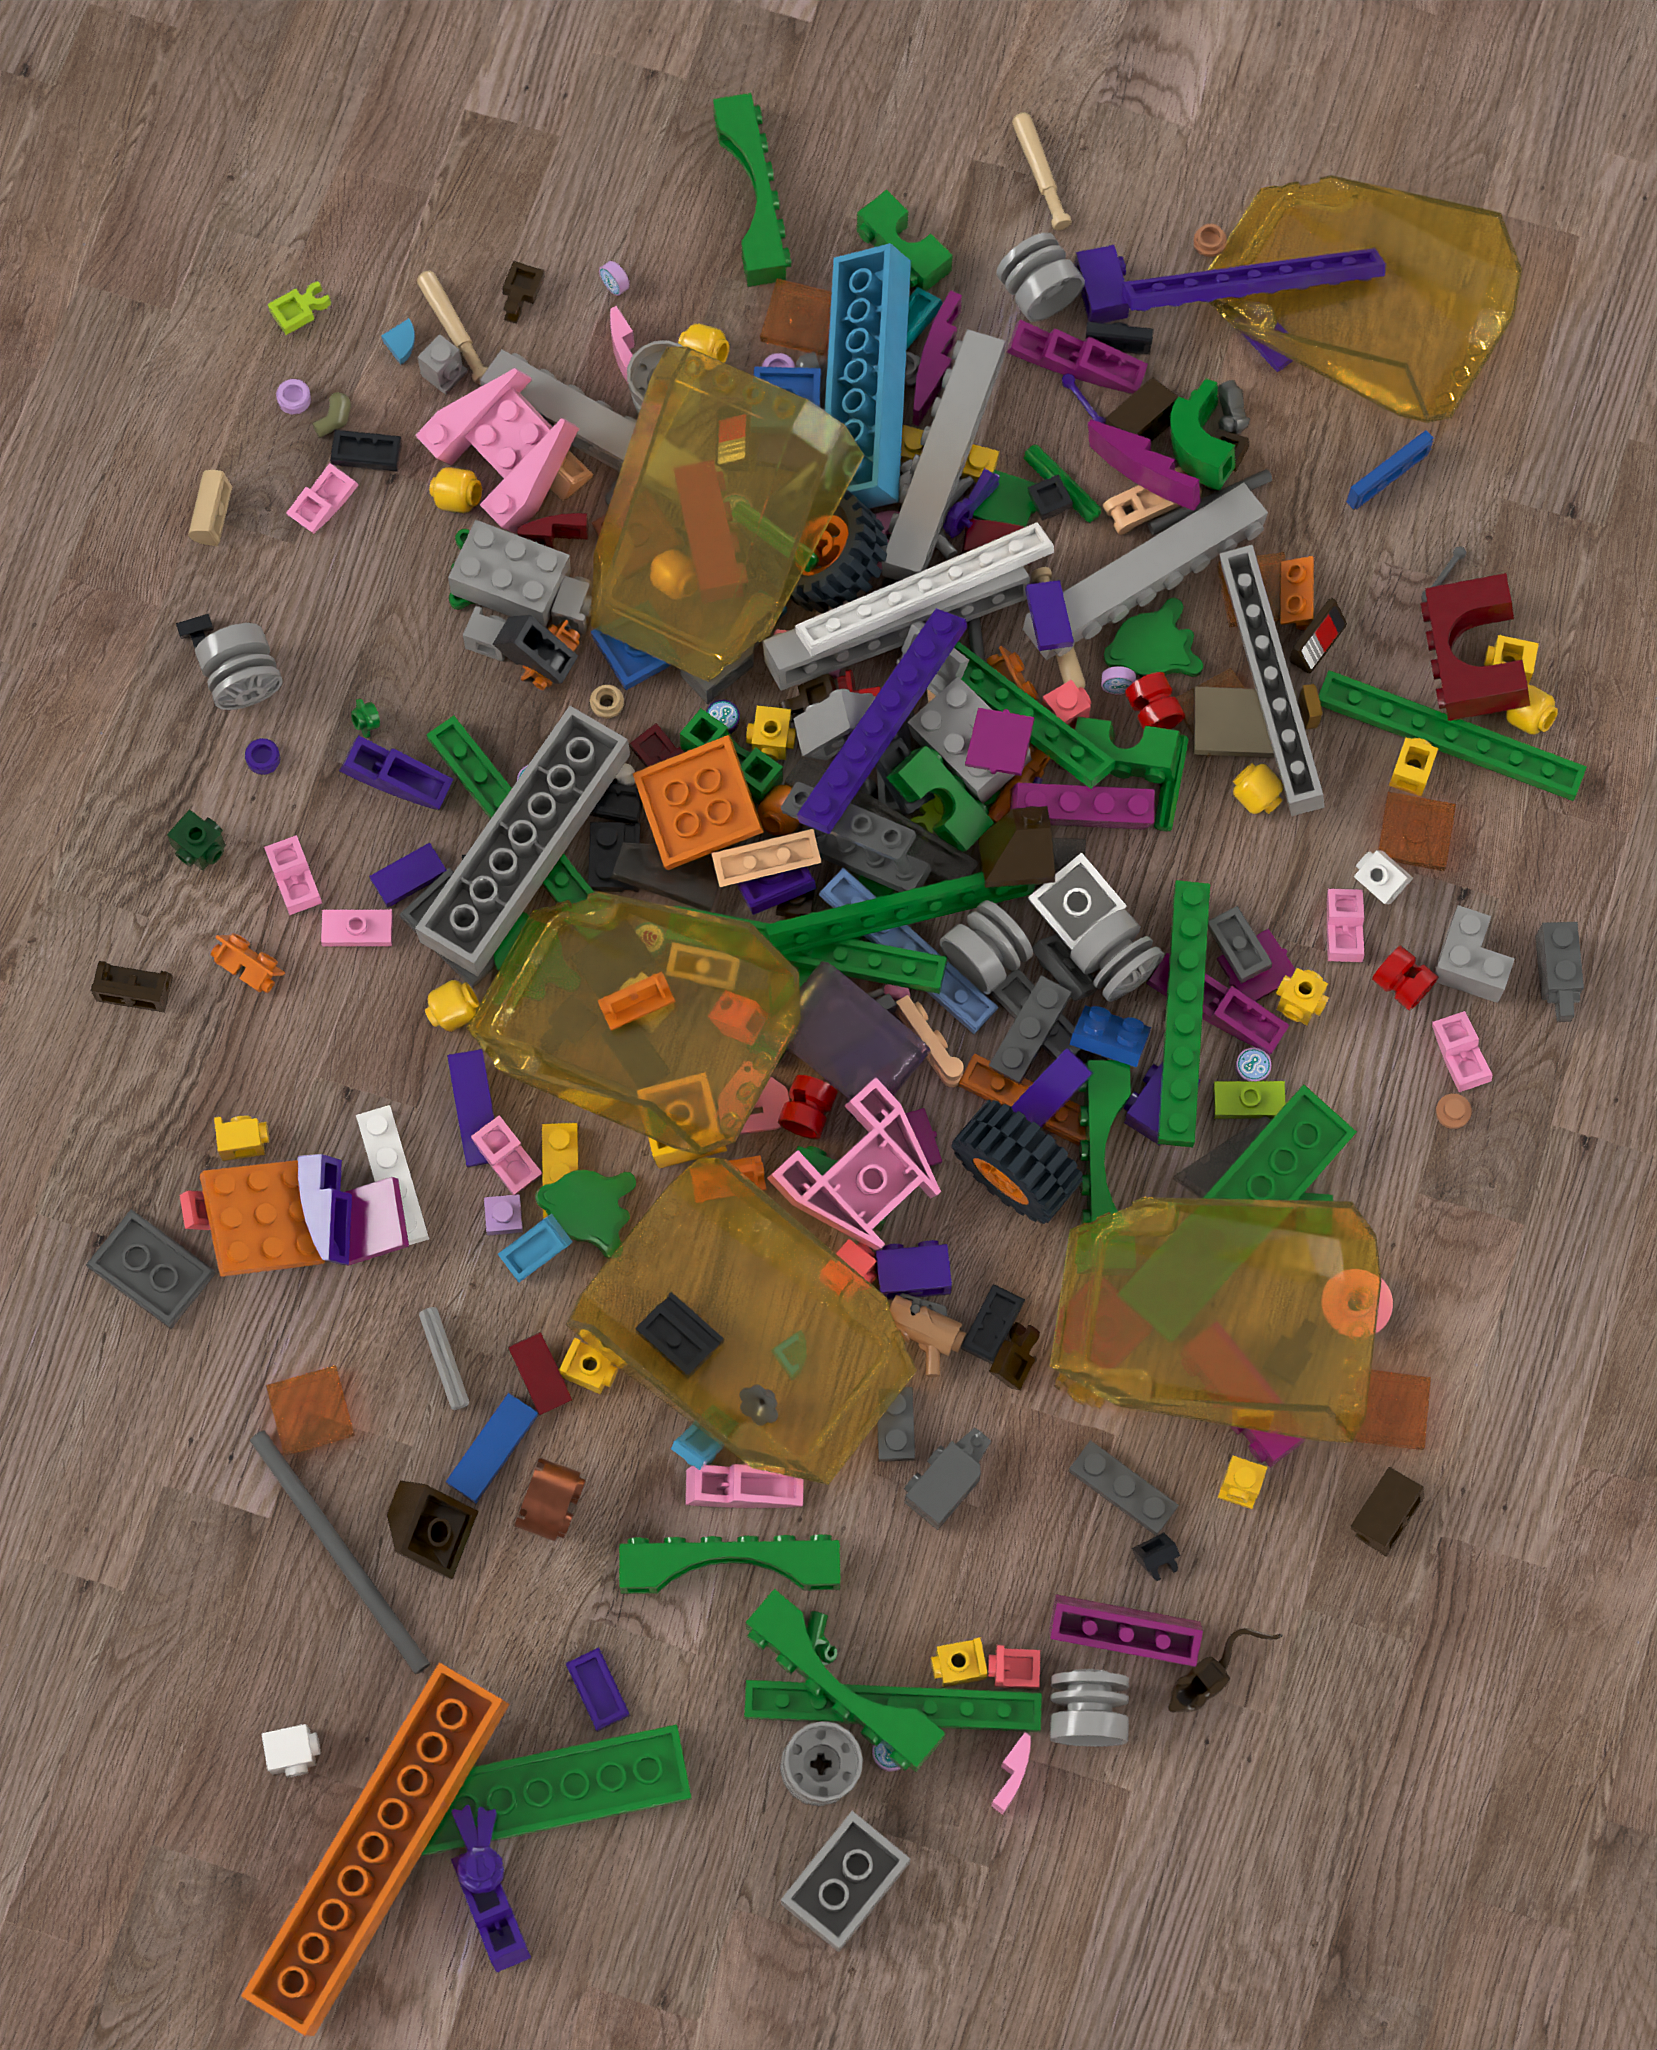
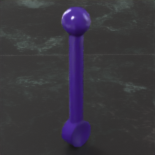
(1068, 381)

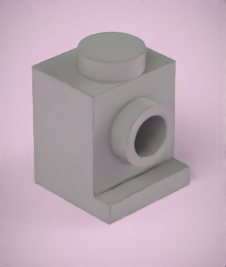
(441, 364)
(573, 603)
(482, 632)

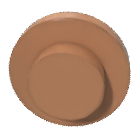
(1210, 240)
(1453, 1111)

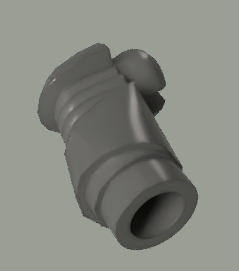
(1233, 409)

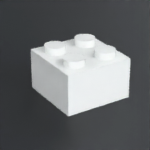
(1076, 900)

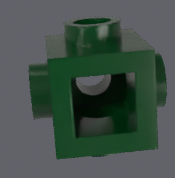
(197, 840)

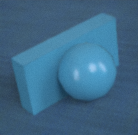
(535, 1248)
(696, 1447)

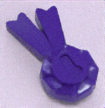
(961, 512)
(480, 1866)

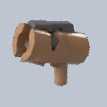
(929, 1326)

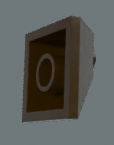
(1018, 849)
(429, 1526)

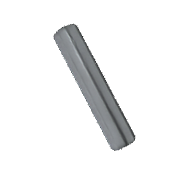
(444, 1358)

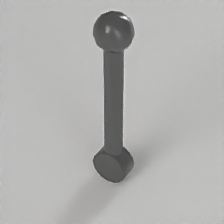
(1459, 553)

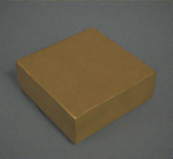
(1310, 706)

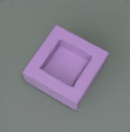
(503, 1214)

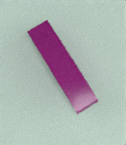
(934, 356)
(1085, 359)
(1134, 459)
(1230, 1011)

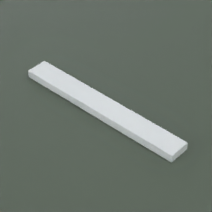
(924, 589)

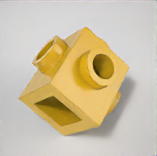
(772, 732)
(1302, 996)

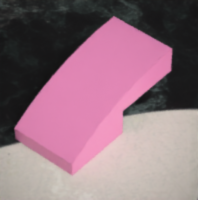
(621, 339)
(323, 500)
(293, 875)
(1345, 925)
(1461, 1051)
(506, 1155)
(1015, 1765)

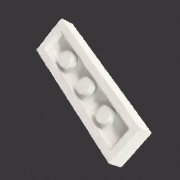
(389, 1160)

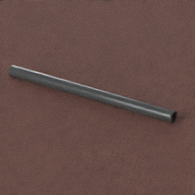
(340, 1552)

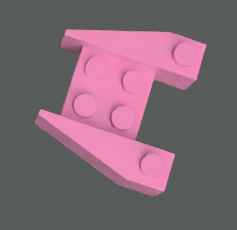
(509, 438)
(868, 1177)

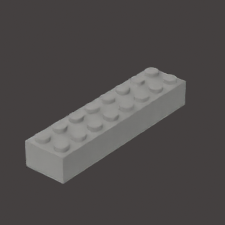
(523, 841)

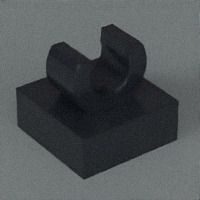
(1050, 497)
(195, 628)
(1156, 1553)

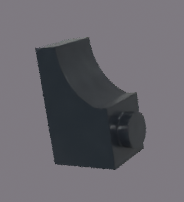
(534, 646)

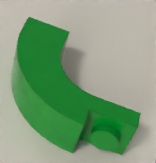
(1192, 447)

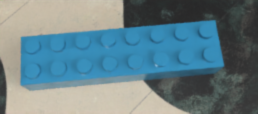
(870, 363)

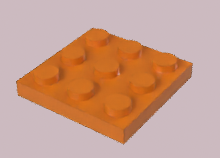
(697, 802)
(257, 1218)

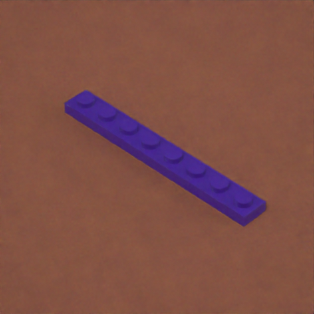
(1253, 279)
(882, 721)

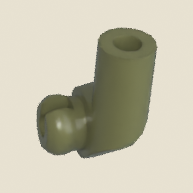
(337, 415)

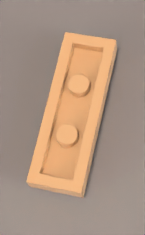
(766, 857)

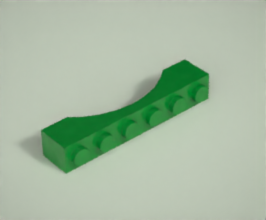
(738, 133)
(1104, 1098)
(652, 1566)
(901, 1730)

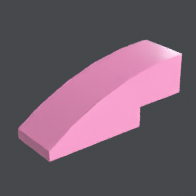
(741, 1488)

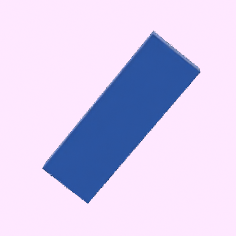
(1390, 470)
(492, 1448)

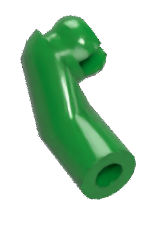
(815, 1631)

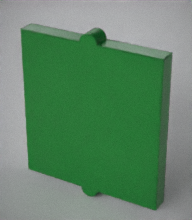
(1008, 502)

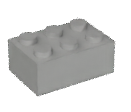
(508, 573)
(948, 727)
(845, 1881)

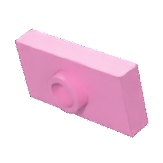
(356, 928)

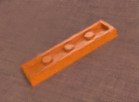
(993, 1086)

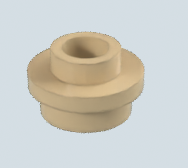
(606, 692)

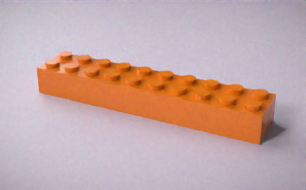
(375, 1850)

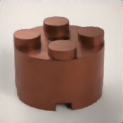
(549, 1499)

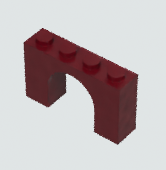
(1469, 688)

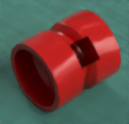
(1152, 699)
(1405, 978)
(807, 1106)

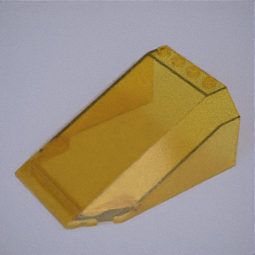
(1400, 337)
(714, 512)
(673, 1074)
(1225, 1312)
(786, 1315)

